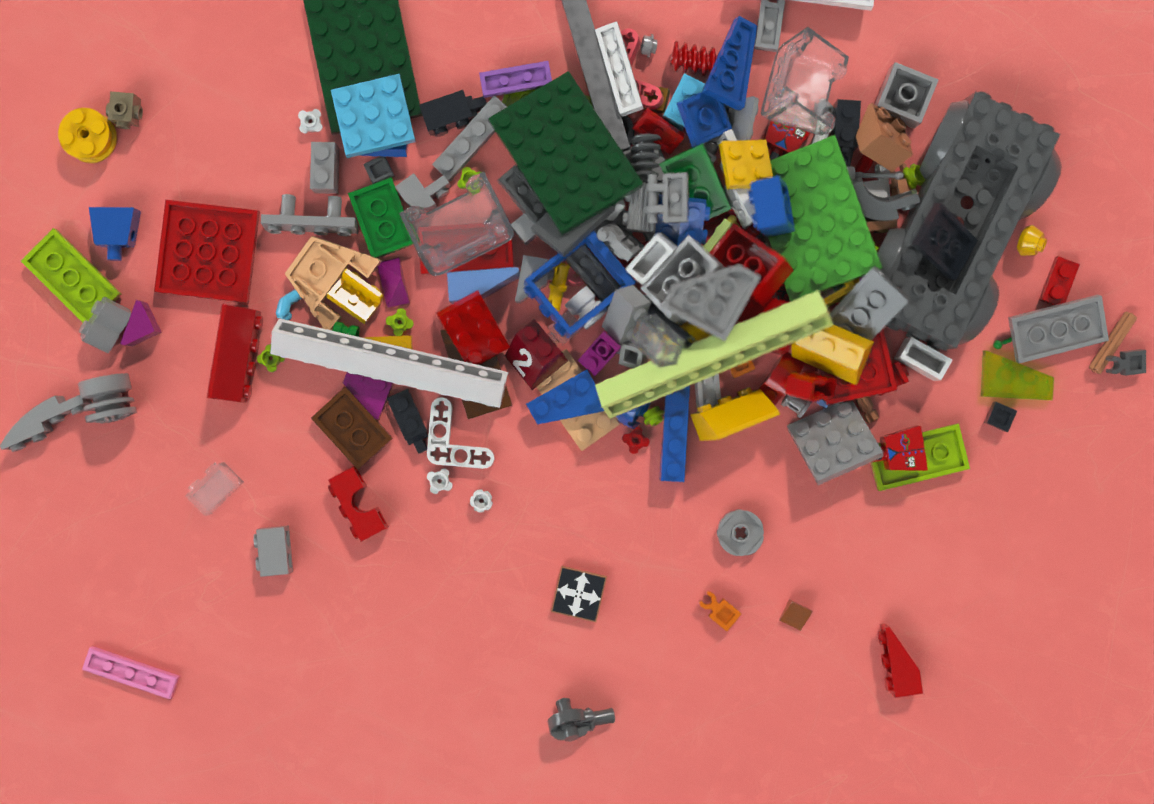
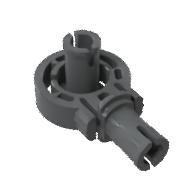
(575, 723)

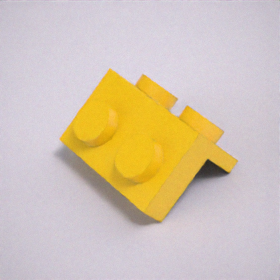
(356, 296)

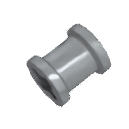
(796, 404)

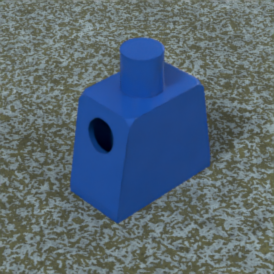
(114, 229)

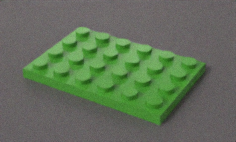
(830, 227)

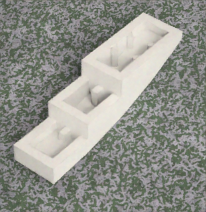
(738, 197)

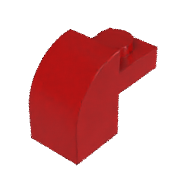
(774, 383)

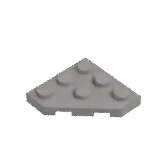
(712, 299)

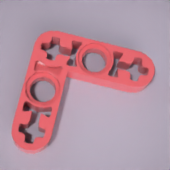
(649, 89)

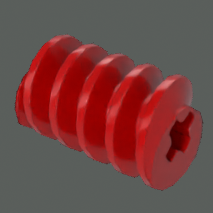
(693, 58)

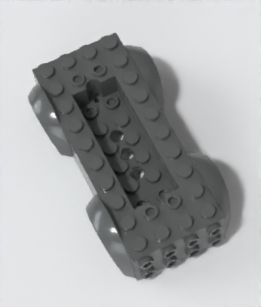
(1009, 173)

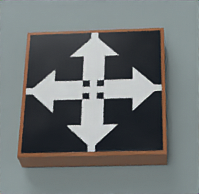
(578, 593)

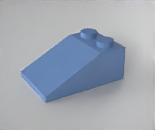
(485, 281)

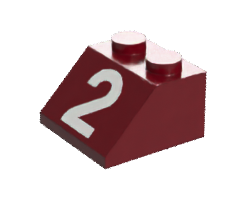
(534, 354)

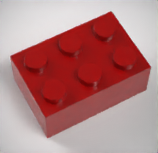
(744, 249)

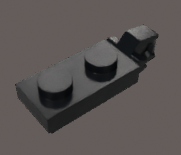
(409, 419)

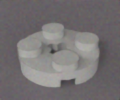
(740, 546)

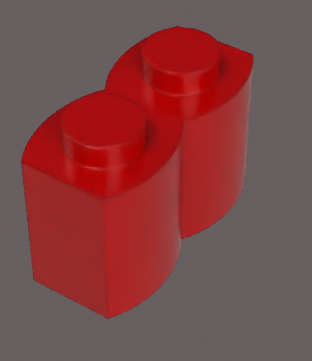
(810, 386)

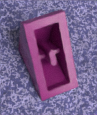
(141, 325)

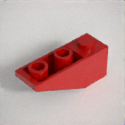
(902, 672)

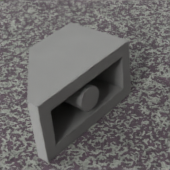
(529, 266)

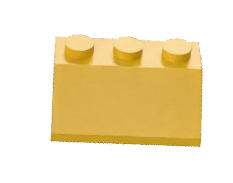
(834, 352)
(733, 414)

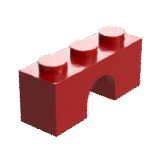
(345, 488)

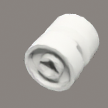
(583, 303)

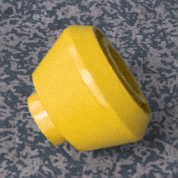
(1031, 241)

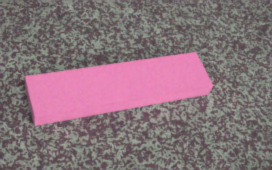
(130, 672)

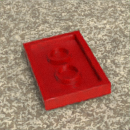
(473, 329)

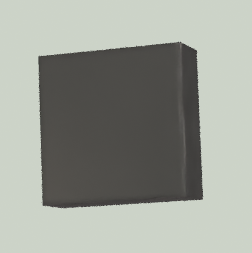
(378, 169)

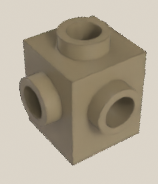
(124, 109)

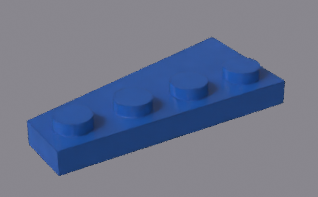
(732, 67)

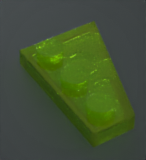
(1013, 380)

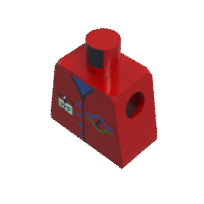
(783, 139)
(904, 450)

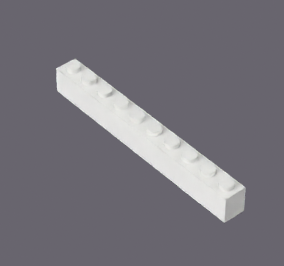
(388, 362)

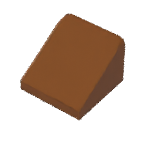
(795, 615)

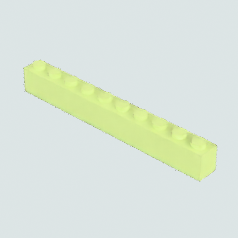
(714, 355)

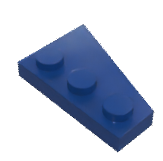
(567, 400)

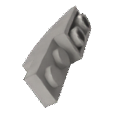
(37, 421)

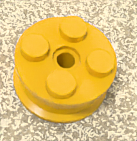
(87, 135)

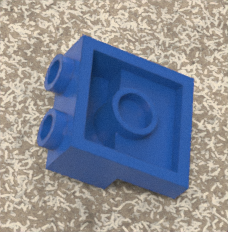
(678, 232)

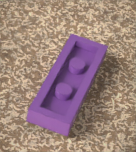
(515, 79)

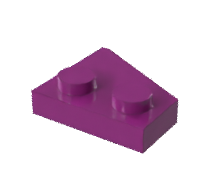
(369, 392)

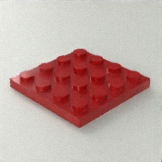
(207, 251)

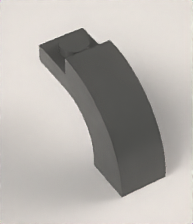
(883, 207)

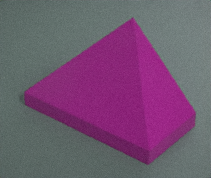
(393, 283)

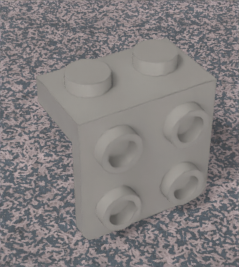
(742, 120)

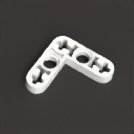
(444, 442)

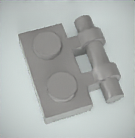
(674, 198)
(622, 242)

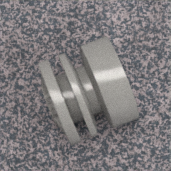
(107, 398)

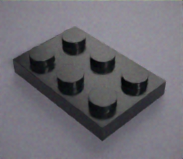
(945, 241)

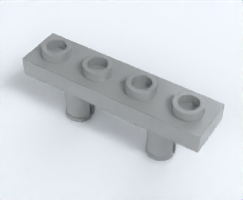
(318, 224)

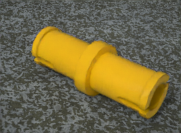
(558, 285)

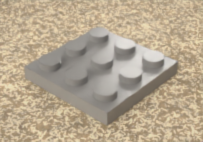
(834, 441)

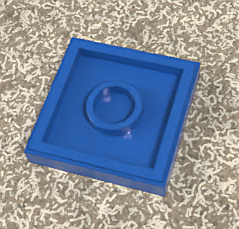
(703, 118)

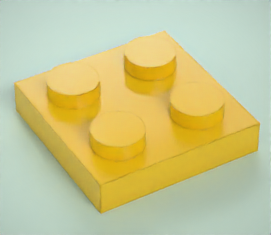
(745, 162)

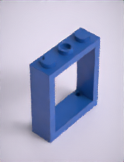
(607, 259)

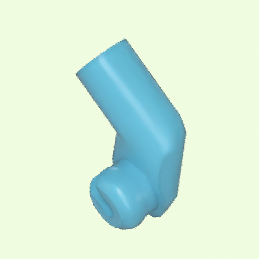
(285, 304)

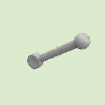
(898, 175)

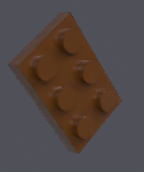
(352, 428)

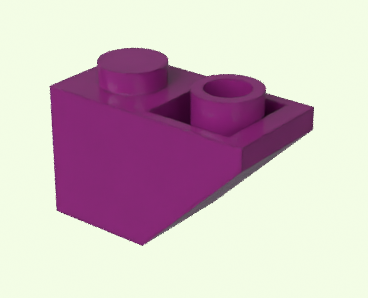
(599, 353)

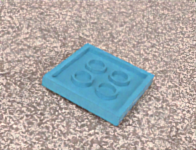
(373, 116)

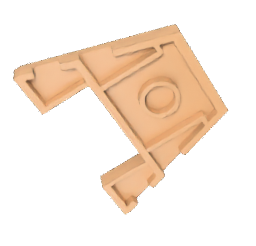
(319, 269)

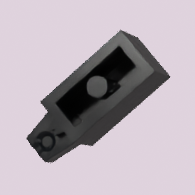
(450, 112)
(846, 126)

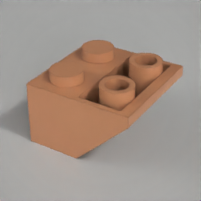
(883, 138)

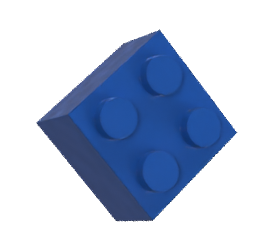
(772, 206)

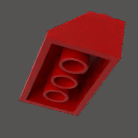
(235, 354)

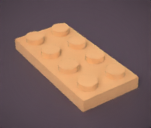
(584, 428)

